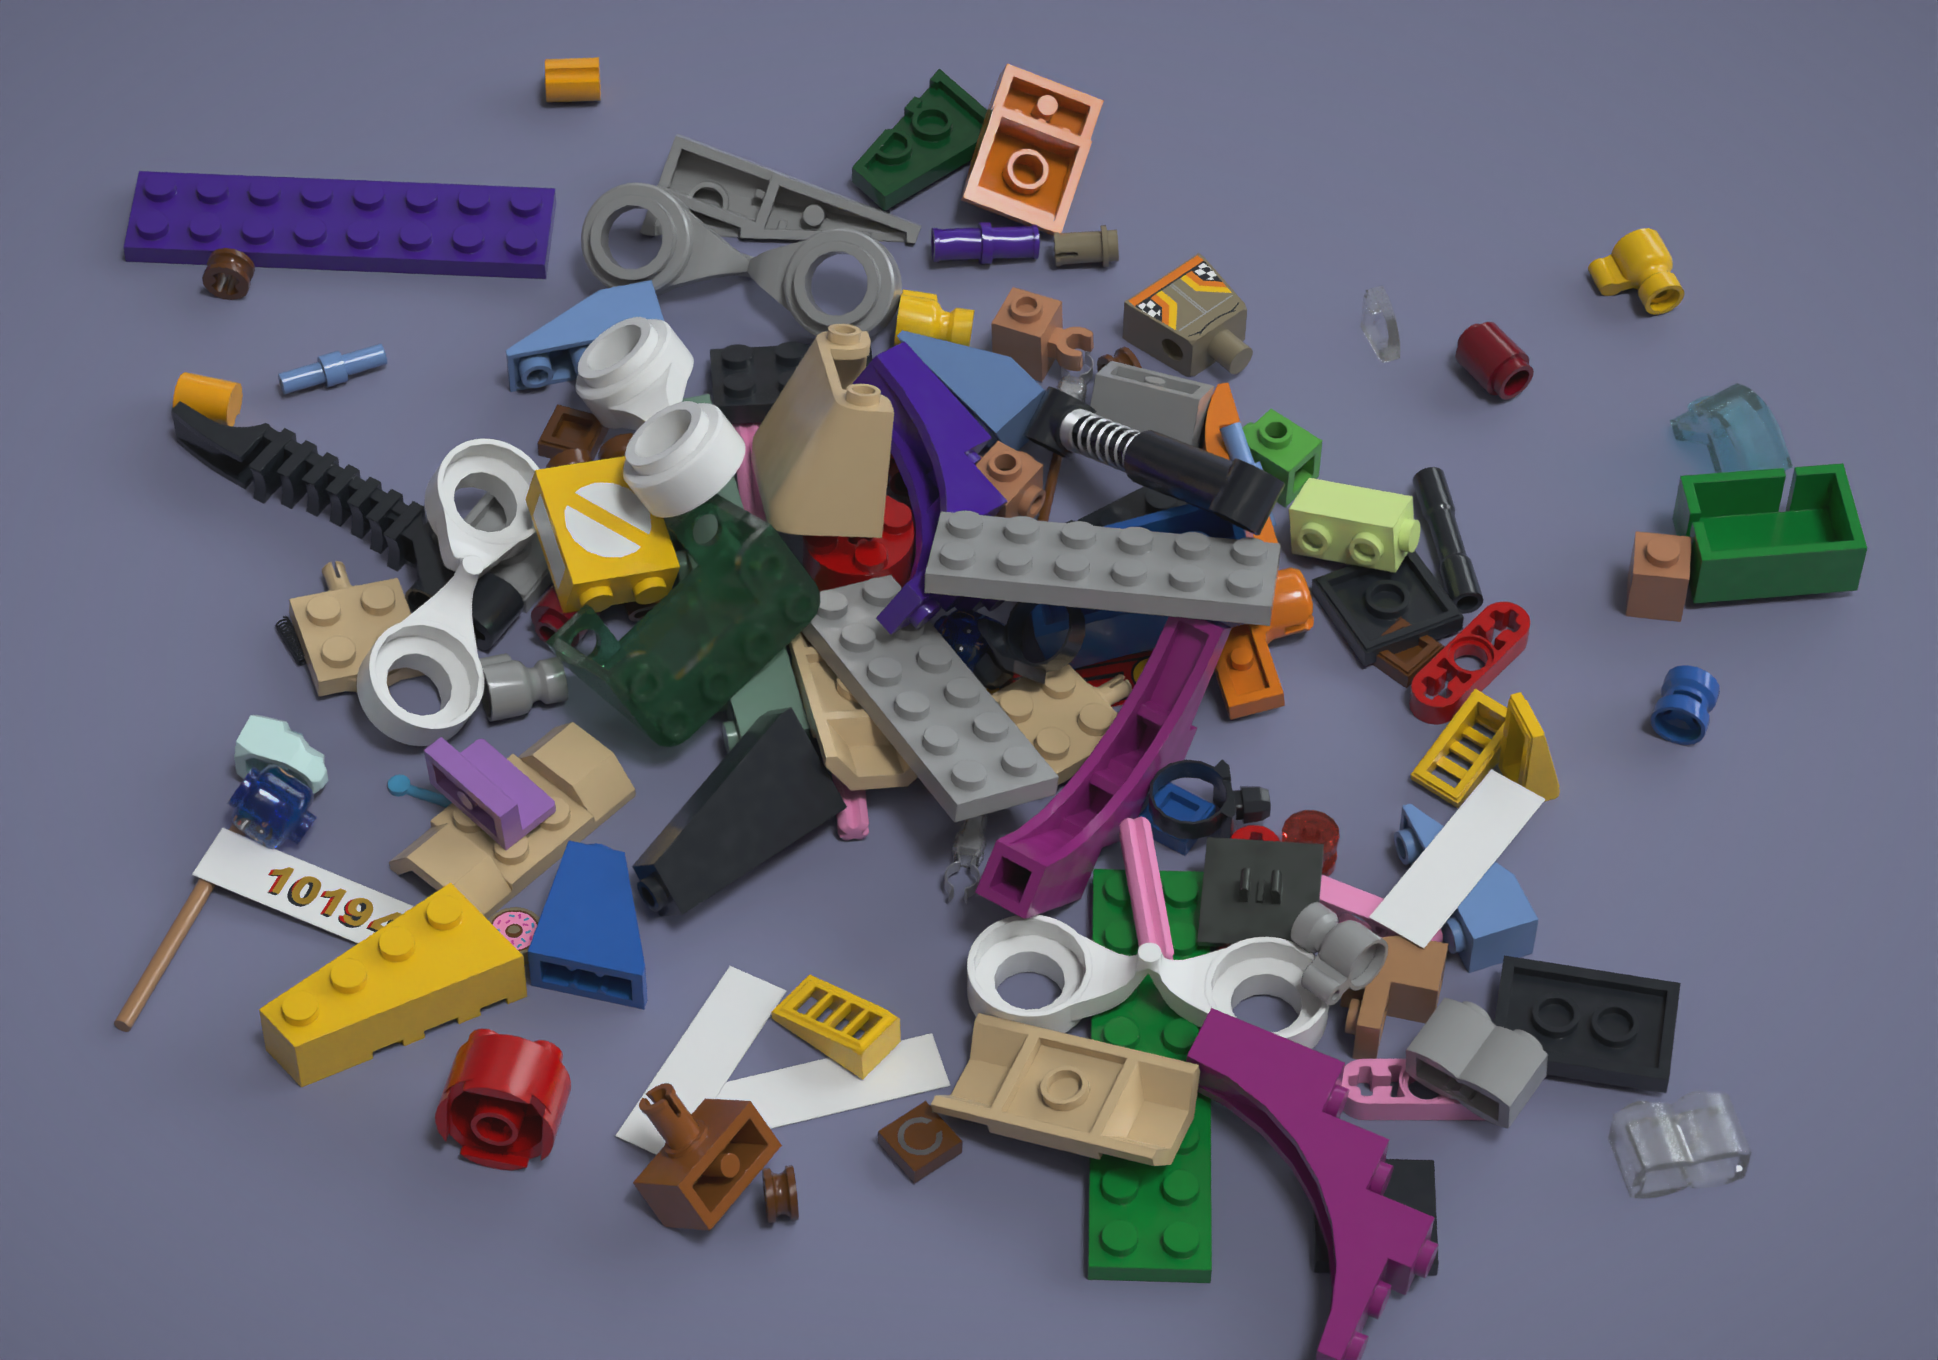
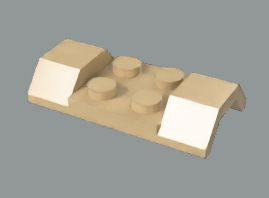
(845, 733)
(586, 790)
(1074, 1093)

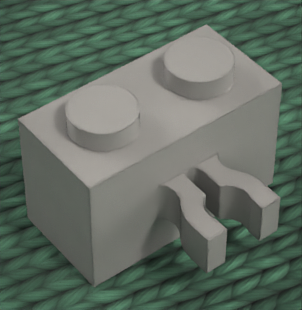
(1152, 401)

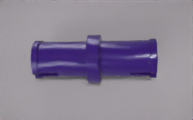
(985, 243)

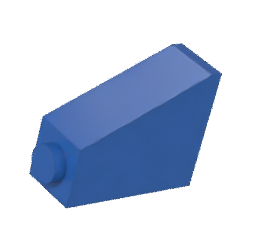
(590, 930)

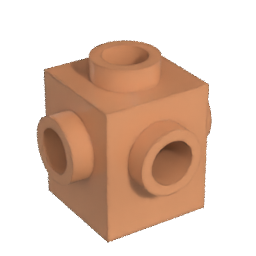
(1016, 478)

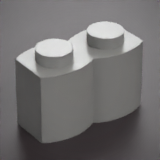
(1477, 1062)

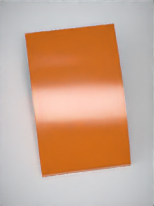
(1031, 149)

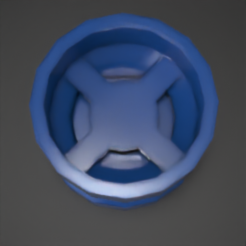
(1685, 705)

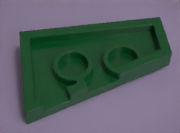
(925, 145)

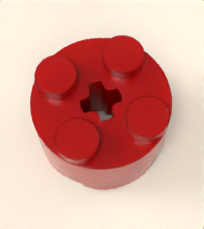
(851, 560)
(504, 1099)

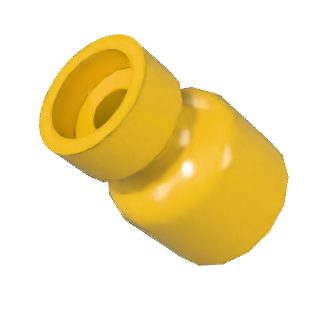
(1640, 263)
(924, 316)

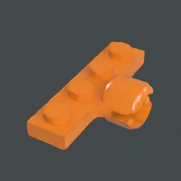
(1246, 665)

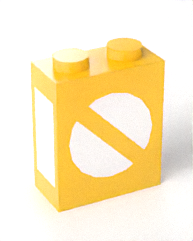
(599, 537)

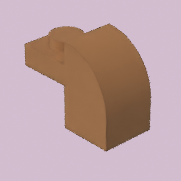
(1403, 989)

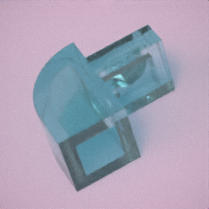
(1736, 430)

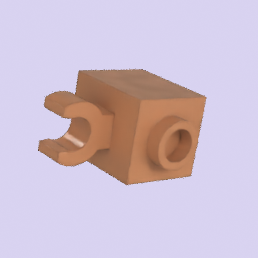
(1033, 334)

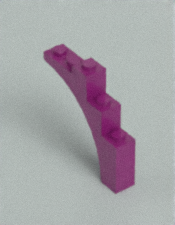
(1057, 849)
(1296, 1105)

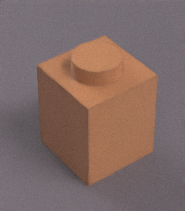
(1658, 576)

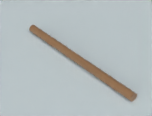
(165, 952)

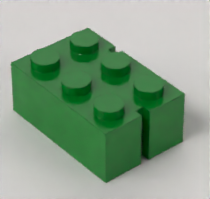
(1754, 550)

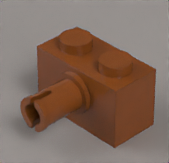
(704, 1159)

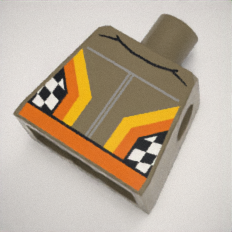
(1189, 320)

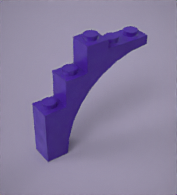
(937, 457)

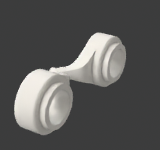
(637, 382)
(441, 632)
(1101, 979)

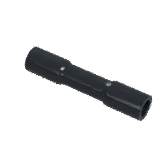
(1439, 513)

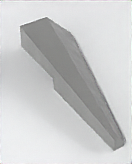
(761, 203)

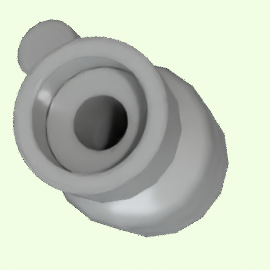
(513, 687)
(1347, 952)

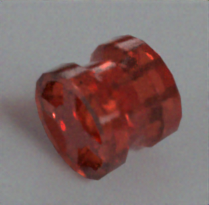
(1314, 828)

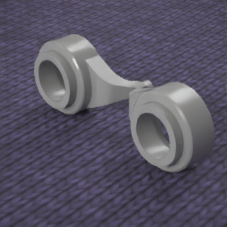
(698, 254)

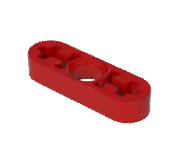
(1475, 641)

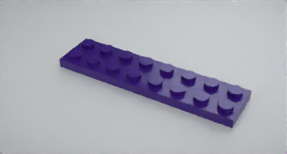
(343, 224)

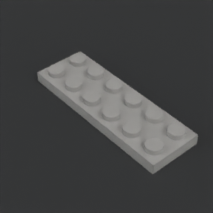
(1103, 568)
(928, 704)

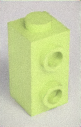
(1353, 525)

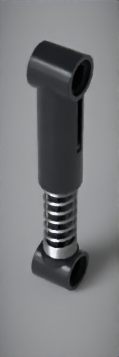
(1156, 461)

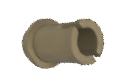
(1086, 247)

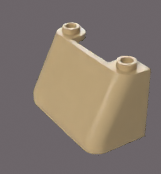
(826, 444)

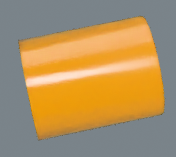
(572, 79)
(210, 396)

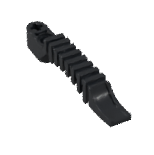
(278, 459)

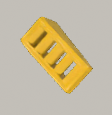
(1476, 709)
(1525, 751)
(854, 1054)

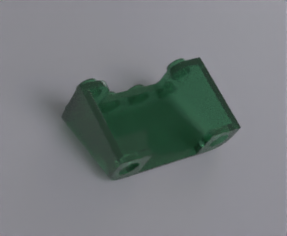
(705, 633)

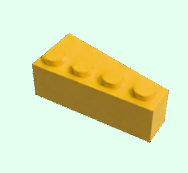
(392, 987)

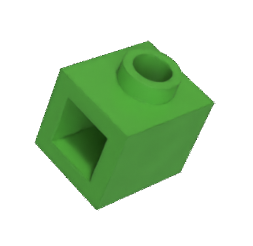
(1284, 452)

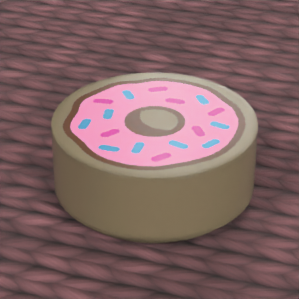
(517, 927)

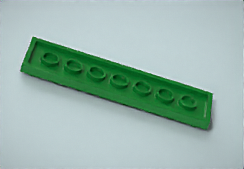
(1143, 1216)

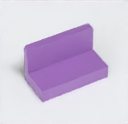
(488, 789)

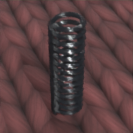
(289, 625)

